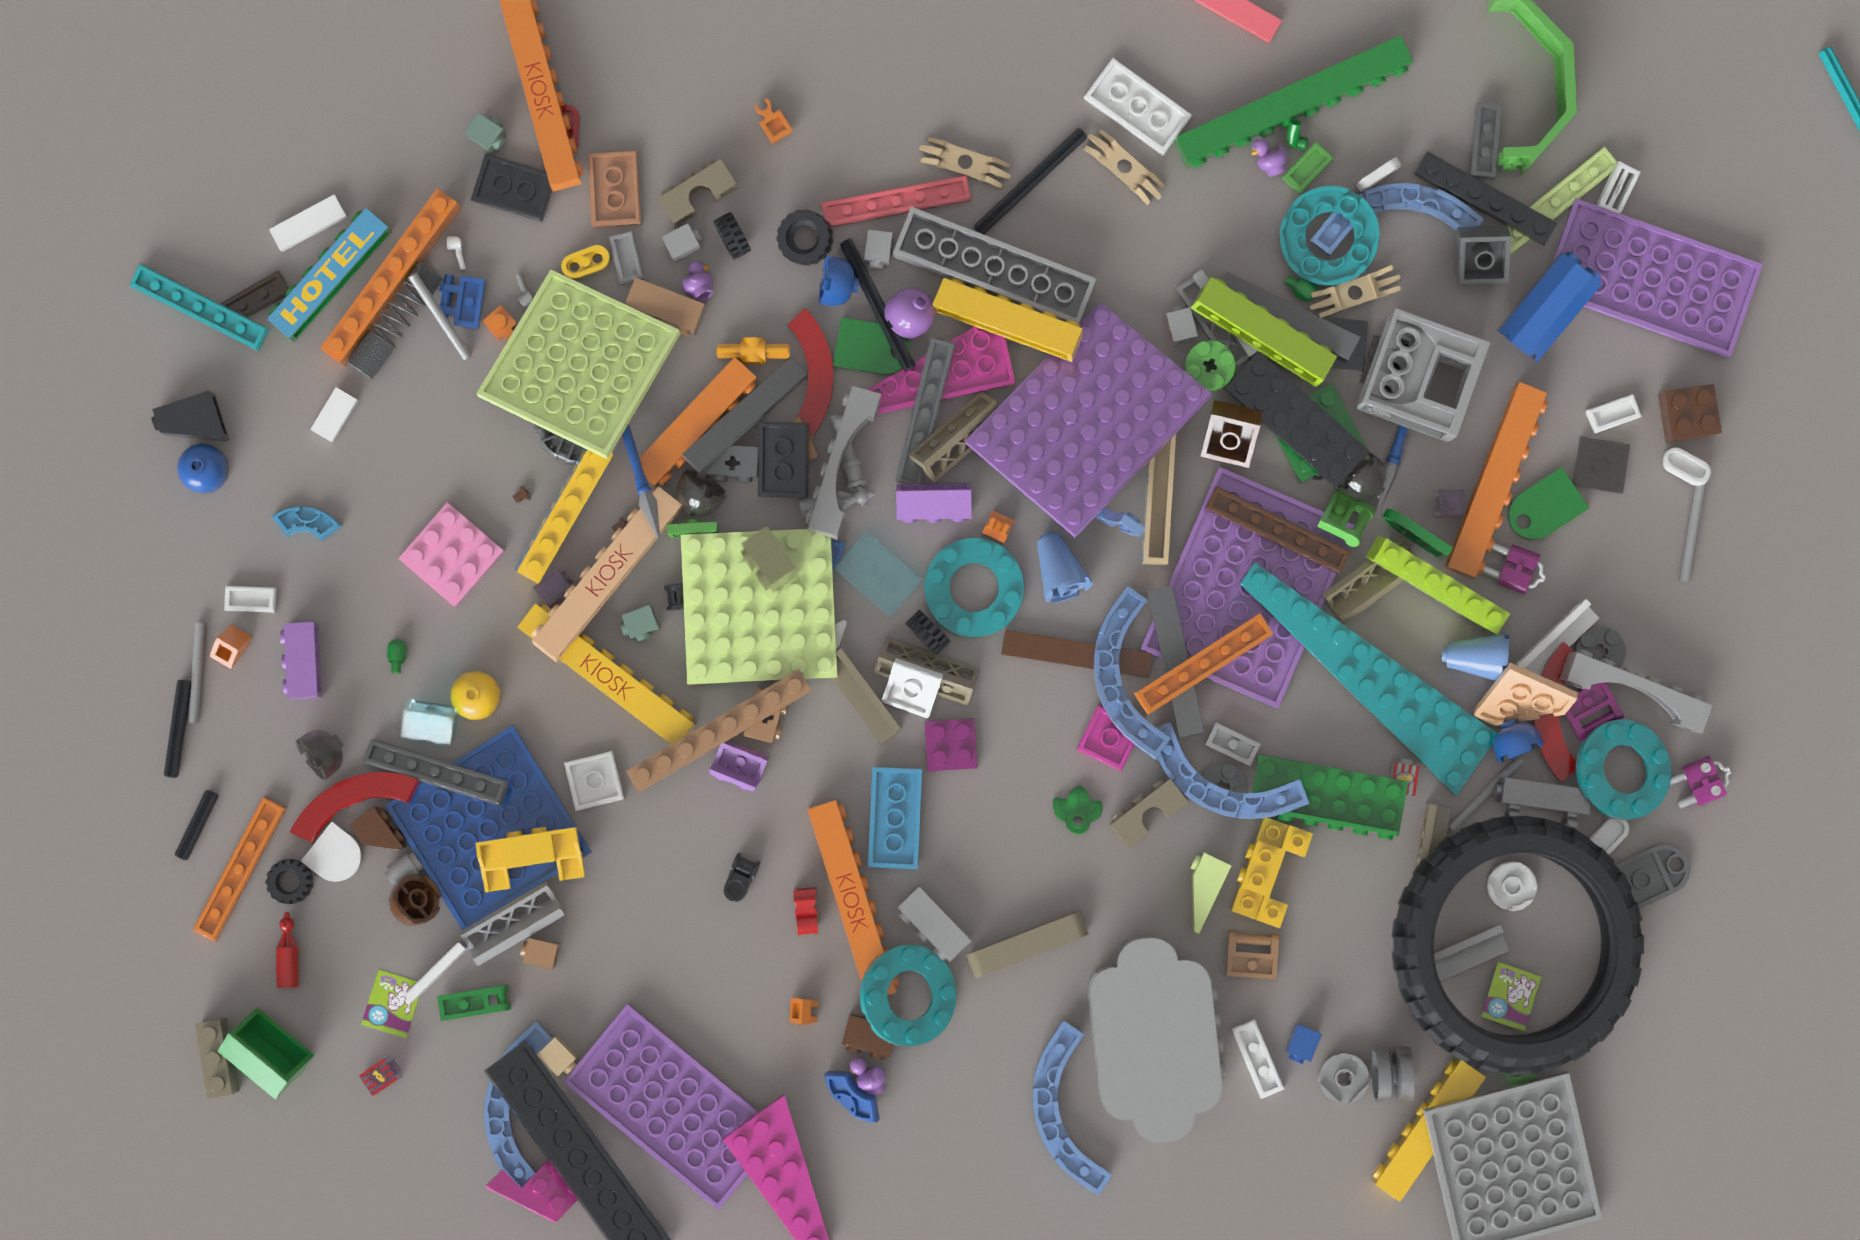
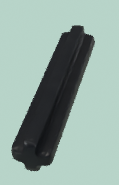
(196, 825)

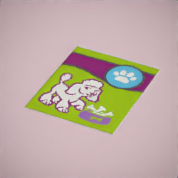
(1520, 992)
(387, 1005)

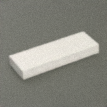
(308, 223)
(436, 971)
(1257, 1058)

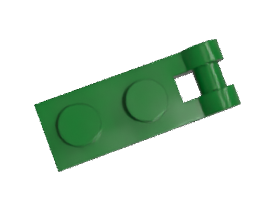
(472, 1003)

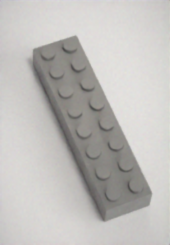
(993, 265)

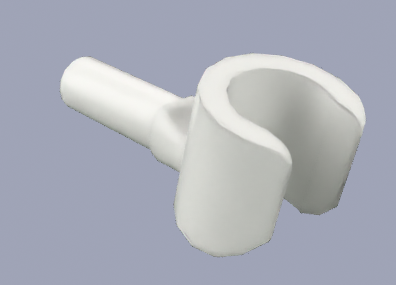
(456, 243)

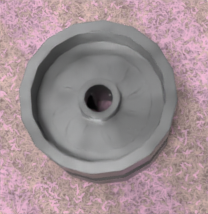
(1392, 1074)

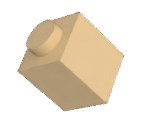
(558, 1056)

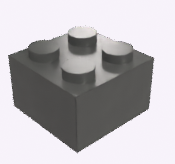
(1483, 254)

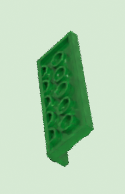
(1337, 796)

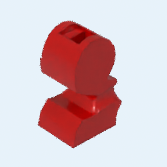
(805, 910)

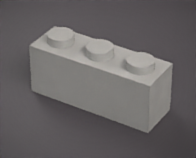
(933, 925)

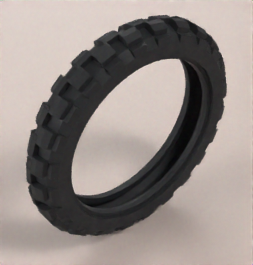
(1619, 956)

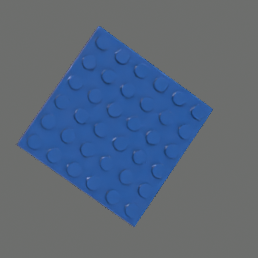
(447, 826)

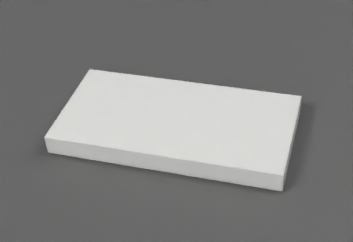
(1138, 106)

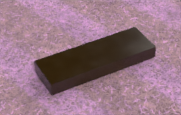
(258, 295)

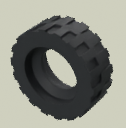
(788, 228)

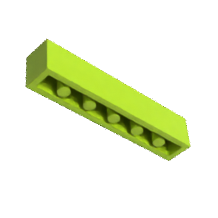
(1264, 331)
(1437, 585)

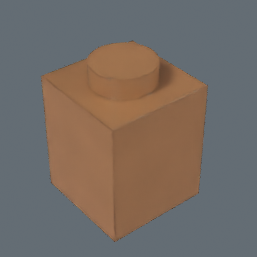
(540, 952)

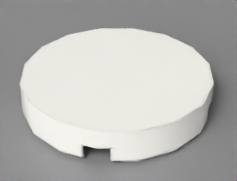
(1511, 886)

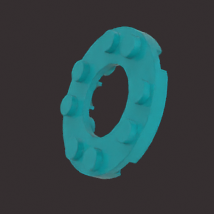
(1321, 201)
(1009, 587)
(1592, 777)
(875, 992)

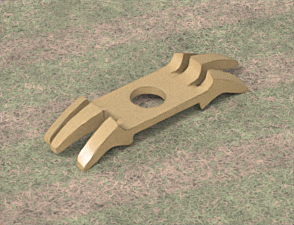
(979, 166)
(1135, 176)
(1367, 284)

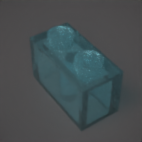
(429, 722)

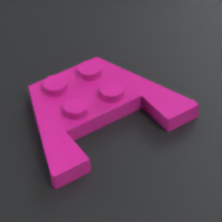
(542, 1193)

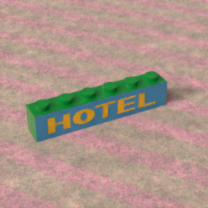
(329, 274)

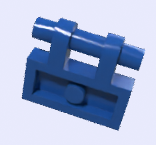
(469, 300)

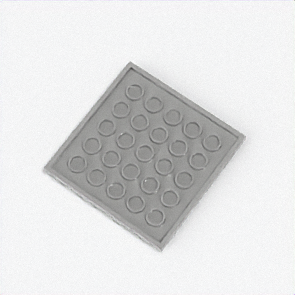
(1513, 1161)

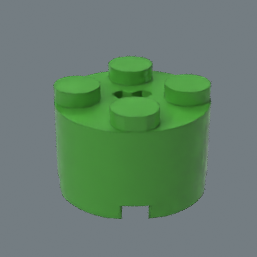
(1224, 359)

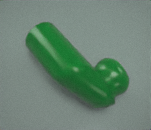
(1293, 136)

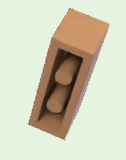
(666, 306)

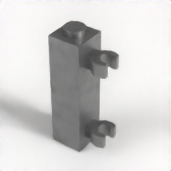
(1542, 796)

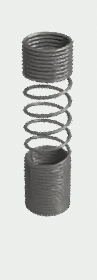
(373, 349)

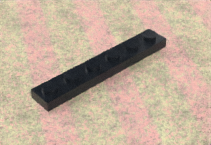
(1485, 198)

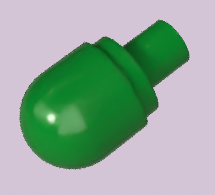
(1301, 288)
(396, 654)

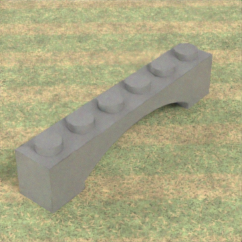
(860, 409)
(1686, 711)

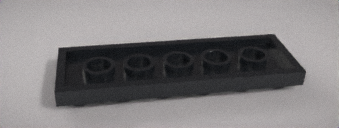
(1297, 420)

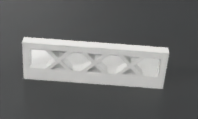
(1568, 630)

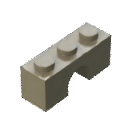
(713, 178)
(1129, 824)
(217, 1071)

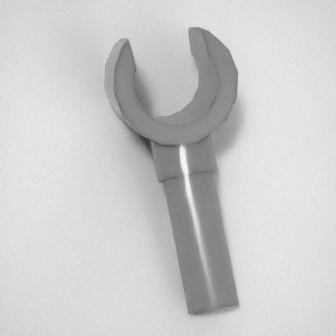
(526, 298)

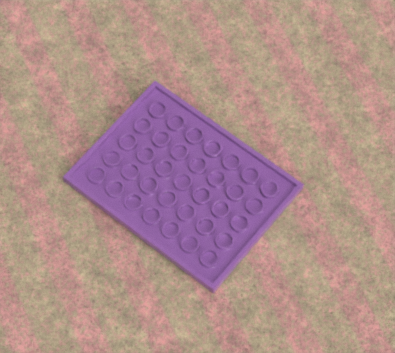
(1090, 423)
(1215, 603)

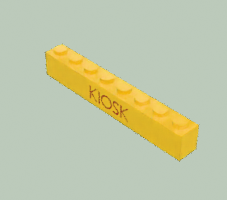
(617, 682)

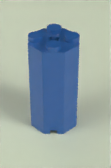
(1550, 305)

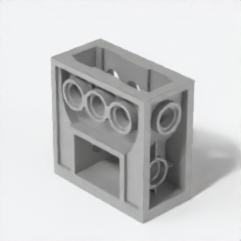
(1427, 345)

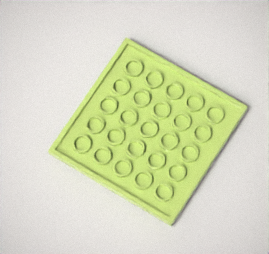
(578, 363)
(749, 632)

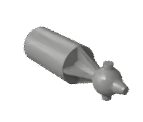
(843, 498)

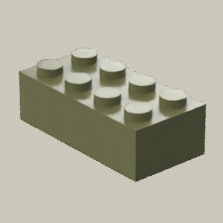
(770, 560)

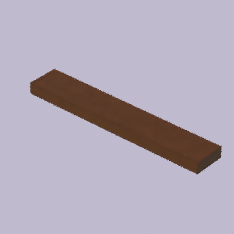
(1277, 530)
(1070, 653)

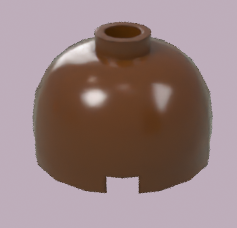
(414, 900)

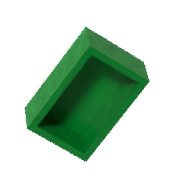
(265, 1052)

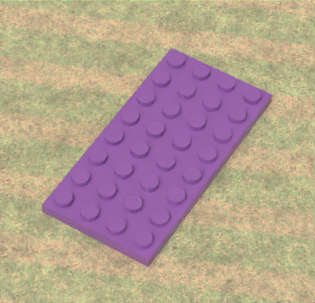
(1661, 277)
(664, 1103)

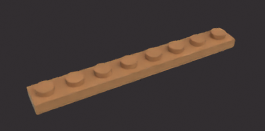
(718, 731)

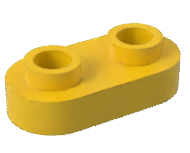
(586, 263)

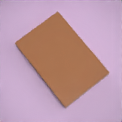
(614, 188)

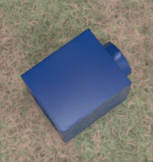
(1302, 1043)

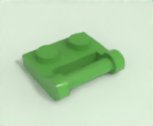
(1338, 514)

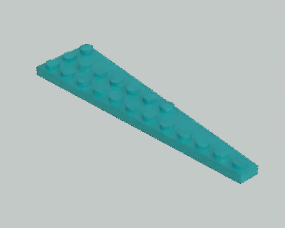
(1420, 717)

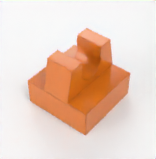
(998, 527)
(801, 1011)

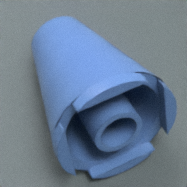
(1060, 569)
(1479, 656)

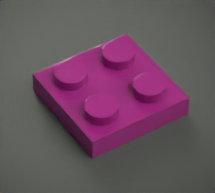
(950, 745)

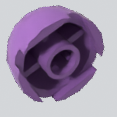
(910, 312)

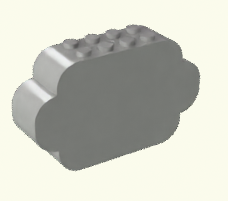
(1155, 1039)

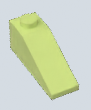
(1206, 883)

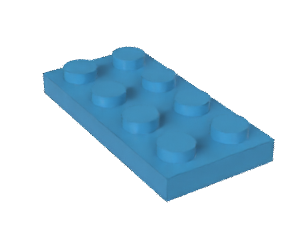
(894, 818)

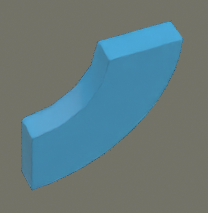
(306, 520)

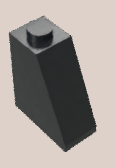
(192, 418)

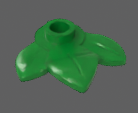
(1077, 806)

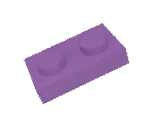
(739, 765)

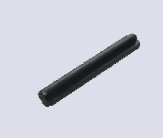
(177, 728)

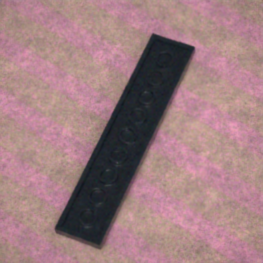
(572, 1147)

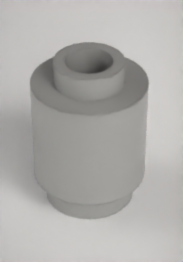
(402, 867)

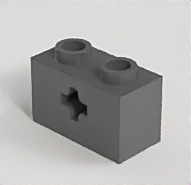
(745, 456)

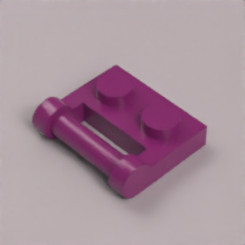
(1588, 702)

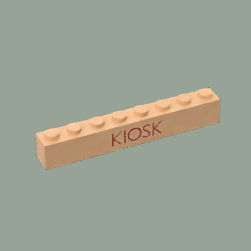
(603, 578)

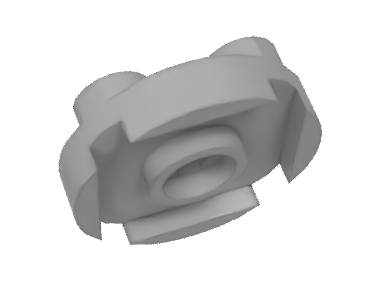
(1343, 1092)

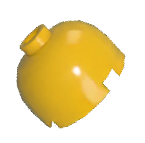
(475, 695)

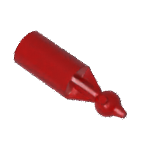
(287, 956)

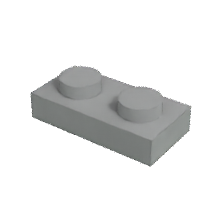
(1232, 744)

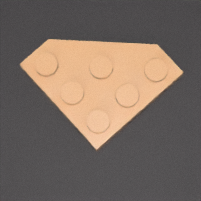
(1523, 697)

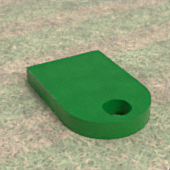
(865, 348)
(1547, 505)
(1416, 534)

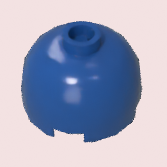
(837, 282)
(202, 468)
(1516, 740)

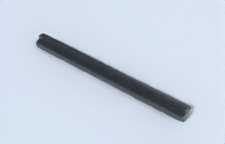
(1030, 181)
(877, 304)

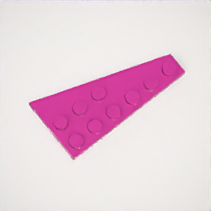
(977, 365)
(775, 1163)

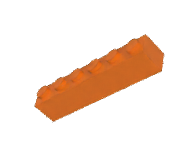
(697, 419)

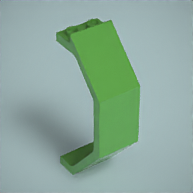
(1562, 51)

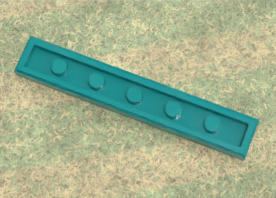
(199, 307)

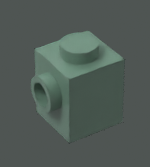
(486, 133)
(639, 623)

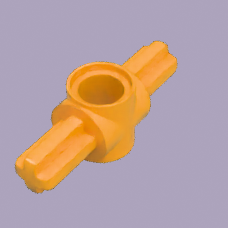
(753, 351)

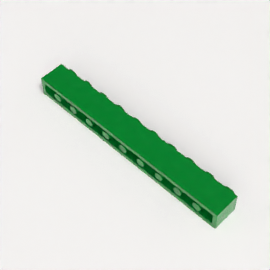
(1294, 101)

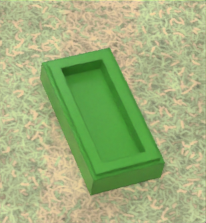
(1307, 168)

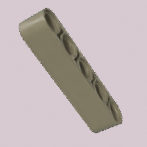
(1027, 944)

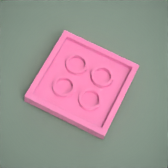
(451, 554)

